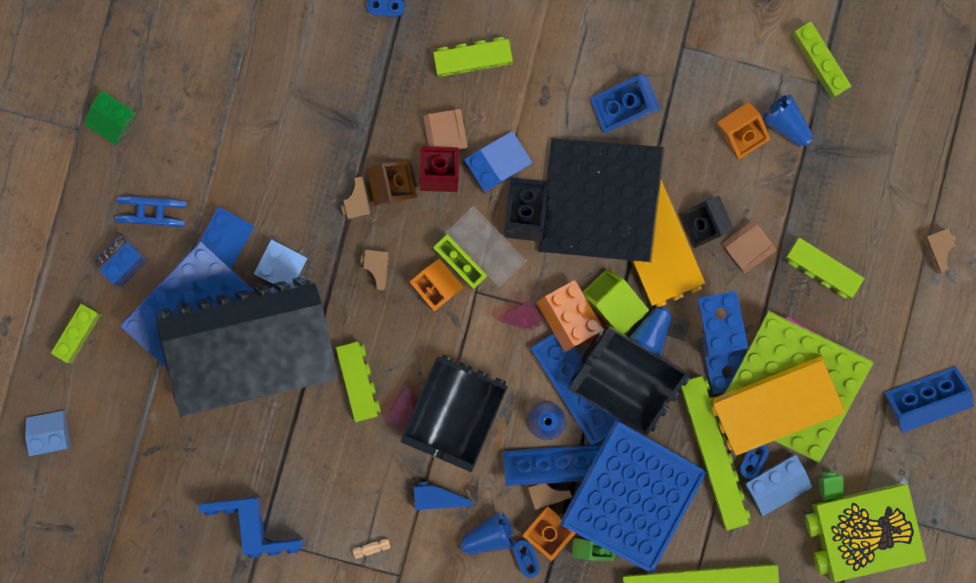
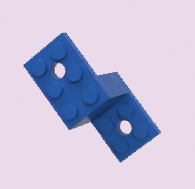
(723, 338)
(252, 527)

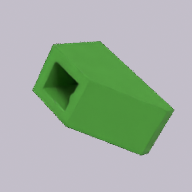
(831, 486)

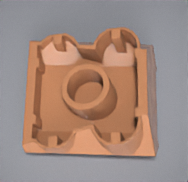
(446, 129)
(749, 246)

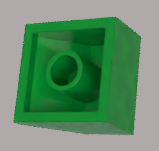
(109, 118)

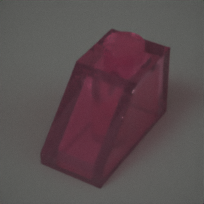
(522, 317)
(402, 410)

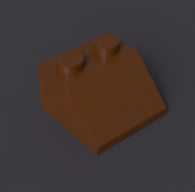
(391, 182)

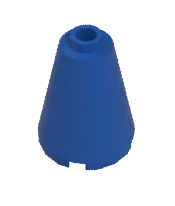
(788, 121)
(653, 330)
(539, 414)
(489, 536)

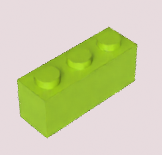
(460, 262)
(76, 333)

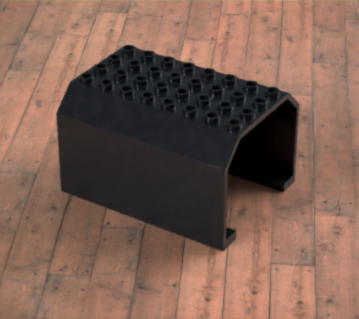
(246, 345)

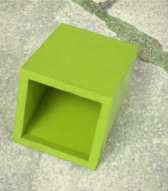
(615, 301)

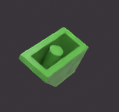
(588, 550)

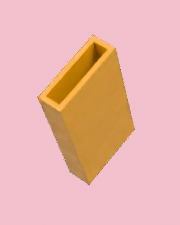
(673, 263)
(777, 406)

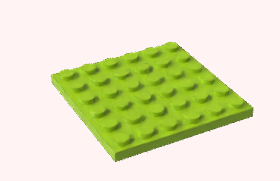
(783, 345)

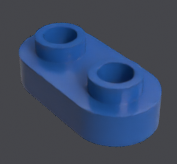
(385, 8)
(754, 460)
(526, 558)

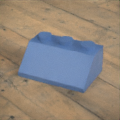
(778, 484)

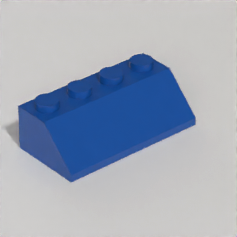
(226, 236)
(929, 399)

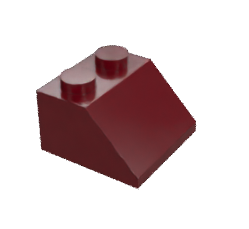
(439, 169)

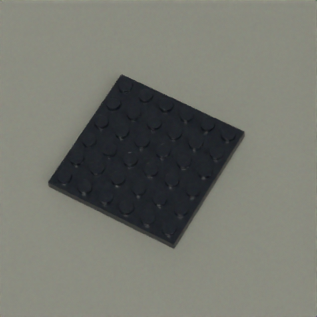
(602, 199)

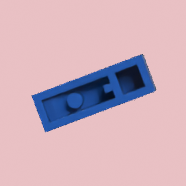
(434, 497)

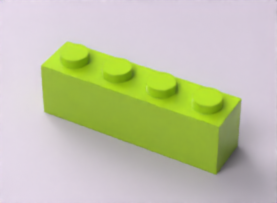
(473, 57)
(821, 60)
(824, 268)
(357, 381)

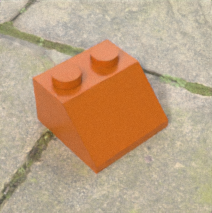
(744, 130)

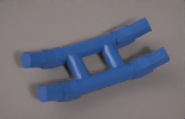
(159, 220)

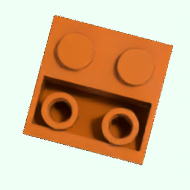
(436, 285)

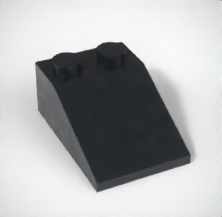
(526, 210)

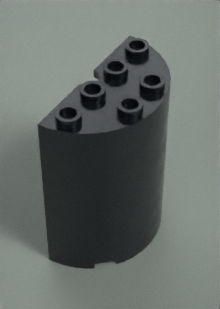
(627, 380)
(454, 413)

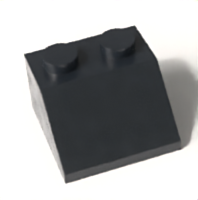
(706, 221)

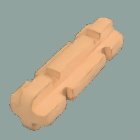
(371, 548)

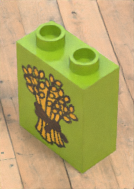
(866, 533)

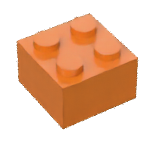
(547, 533)

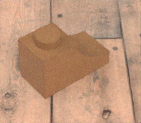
(357, 204)
(939, 247)
(377, 264)
(543, 495)

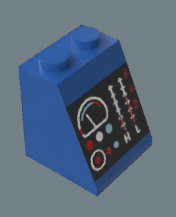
(120, 260)

